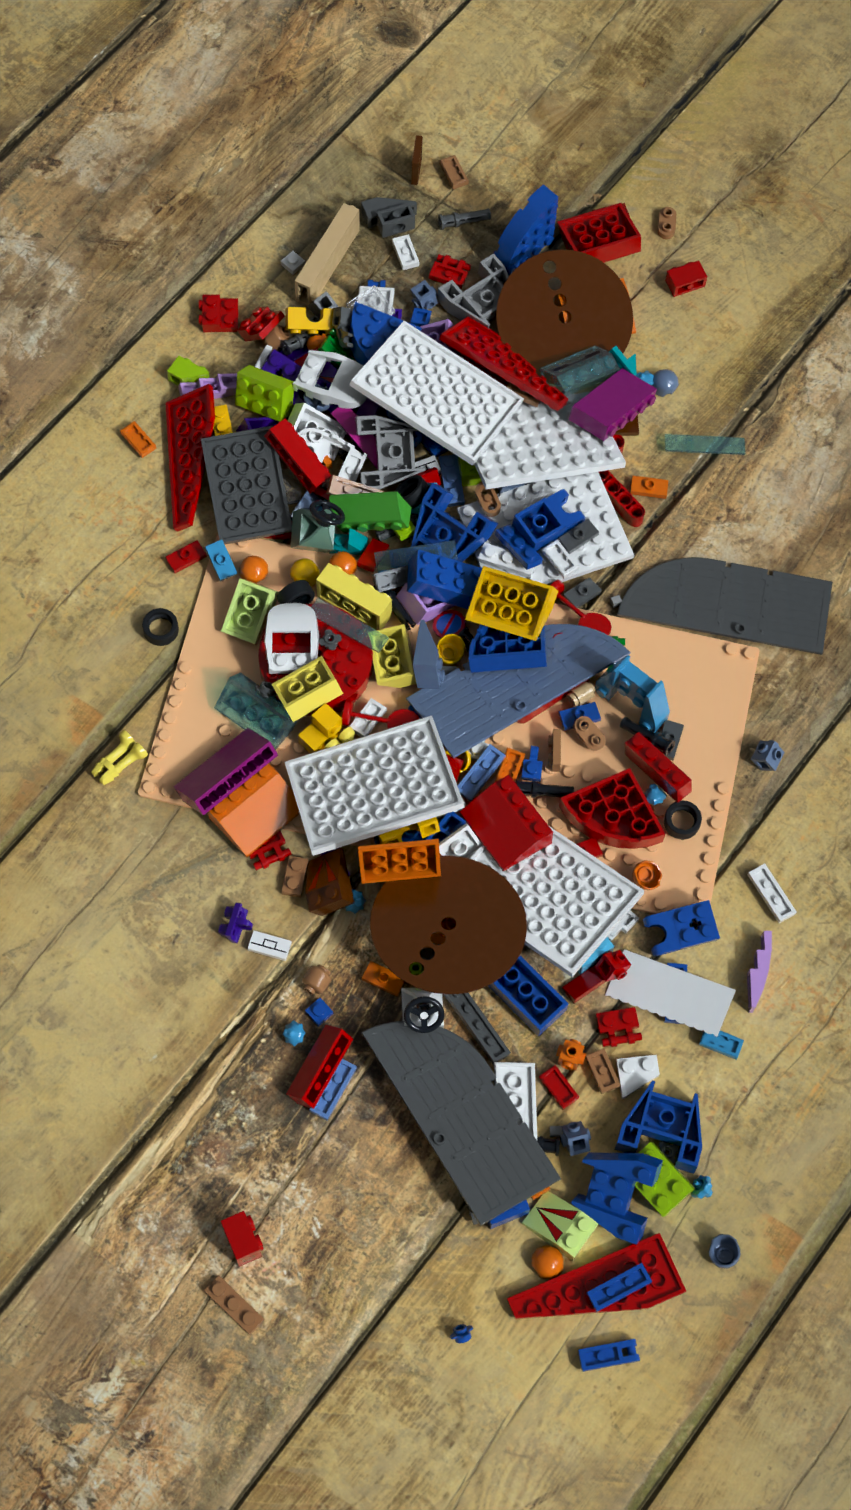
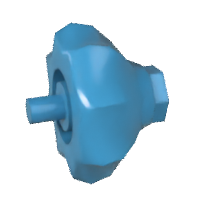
(646, 376)
(654, 794)
(359, 902)
(294, 1033)
(702, 1186)

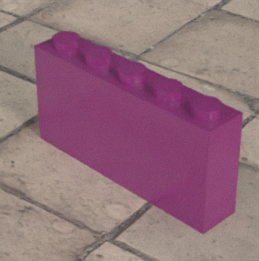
(613, 404)
(225, 771)

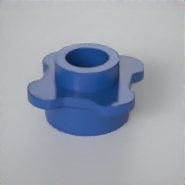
(461, 1333)

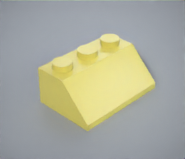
(395, 660)
(307, 688)

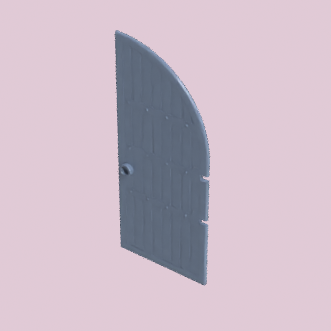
(483, 703)

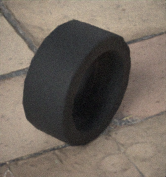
(413, 490)
(296, 592)
(155, 614)
(685, 806)

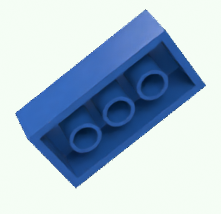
(442, 578)
(530, 996)

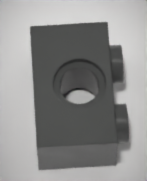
(395, 220)

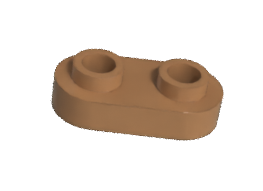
(667, 221)
(488, 500)
(589, 733)

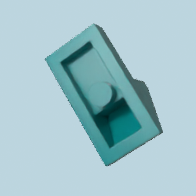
(627, 364)
(354, 543)

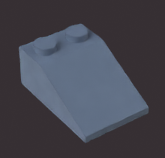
(426, 660)

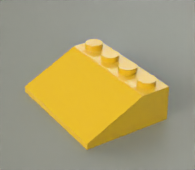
(511, 603)

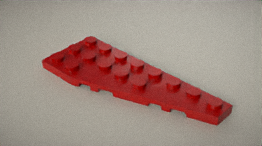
(488, 350)
(188, 421)
(568, 1295)

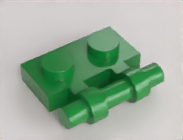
(331, 344)

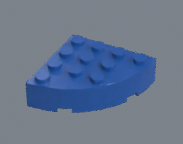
(528, 230)
(370, 331)
(504, 651)

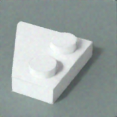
(636, 1072)

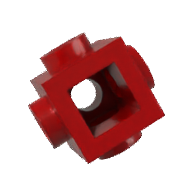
(613, 965)

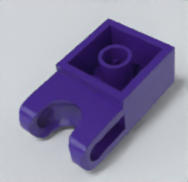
(280, 364)

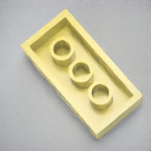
(354, 596)

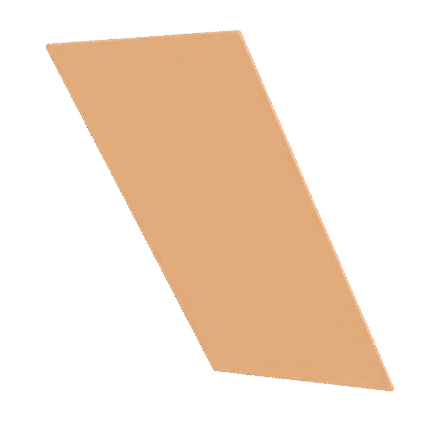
(703, 680)

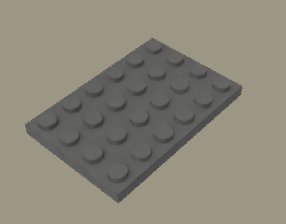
(246, 486)

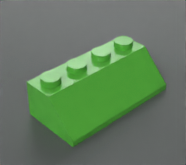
(372, 511)

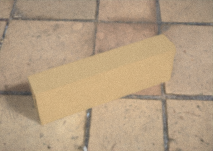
(327, 254)

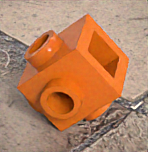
(567, 1060)

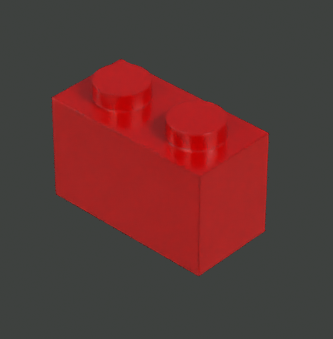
(686, 278)

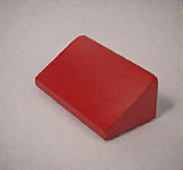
(583, 984)

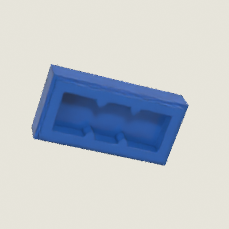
(570, 715)

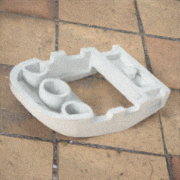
(339, 392)
(319, 443)
(290, 619)

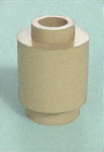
(581, 693)

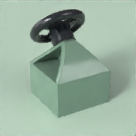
(316, 529)

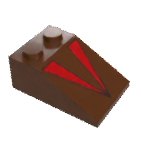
(328, 883)

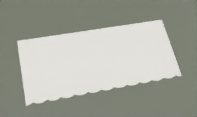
(673, 993)

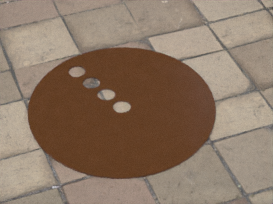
(593, 296)
(479, 948)

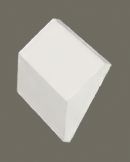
(460, 843)

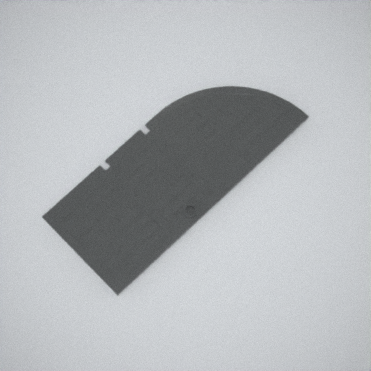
(733, 602)
(464, 1117)

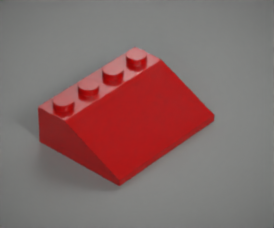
(601, 233)
(507, 823)

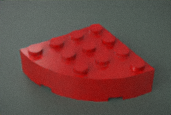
(614, 813)

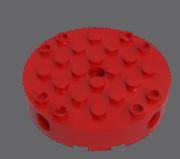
(349, 662)

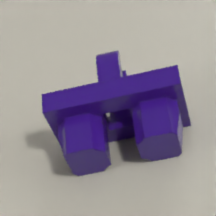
(237, 922)

